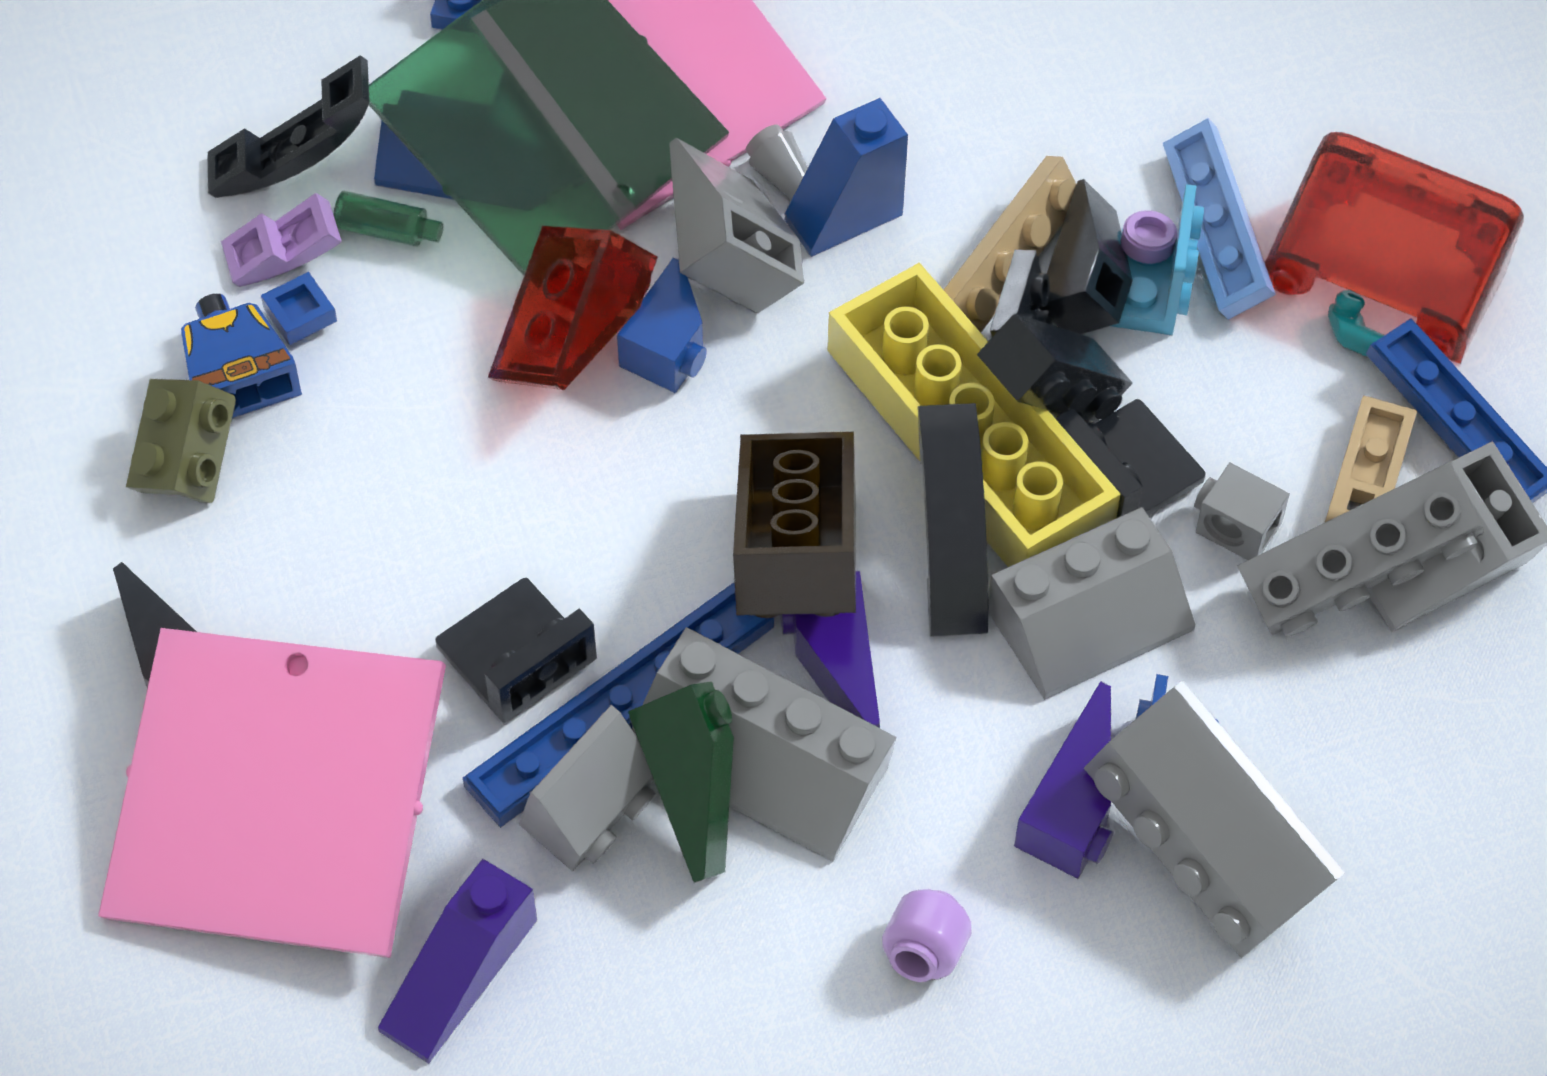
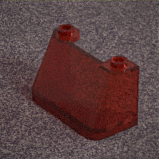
(1397, 237)

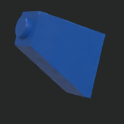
(852, 179)

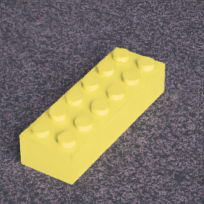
(917, 348)

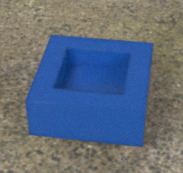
(298, 308)

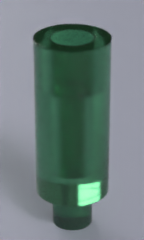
(385, 219)

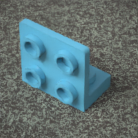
(1162, 288)

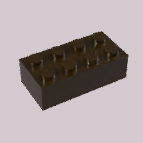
(795, 525)

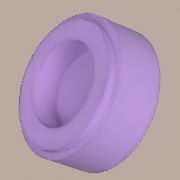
(1148, 237)

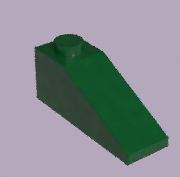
(691, 762)

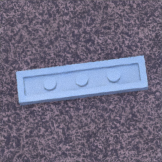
(1226, 236)

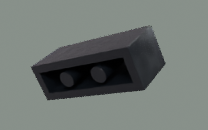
(1055, 368)

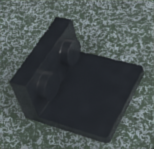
(1136, 456)
(518, 648)

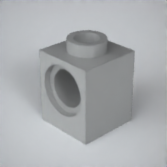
(1240, 511)

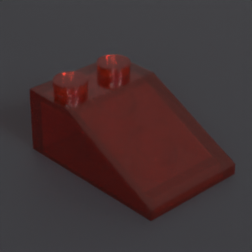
(570, 305)

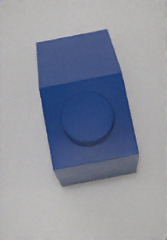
(665, 333)

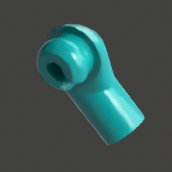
(1349, 323)

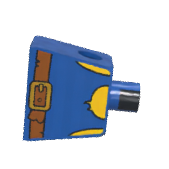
(239, 354)

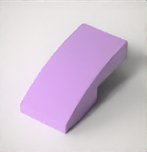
(273, 247)

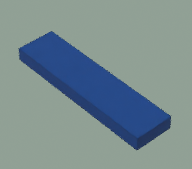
(1452, 402)

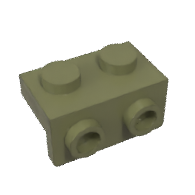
(181, 439)

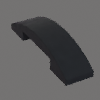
(256, 162)
(954, 519)

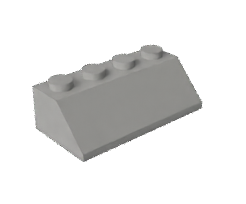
(794, 754)
(1212, 819)

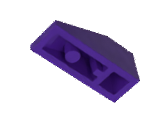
(838, 656)
(1067, 812)
(459, 959)

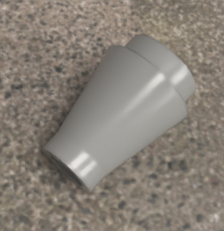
(777, 158)

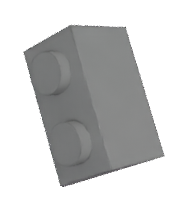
(590, 792)

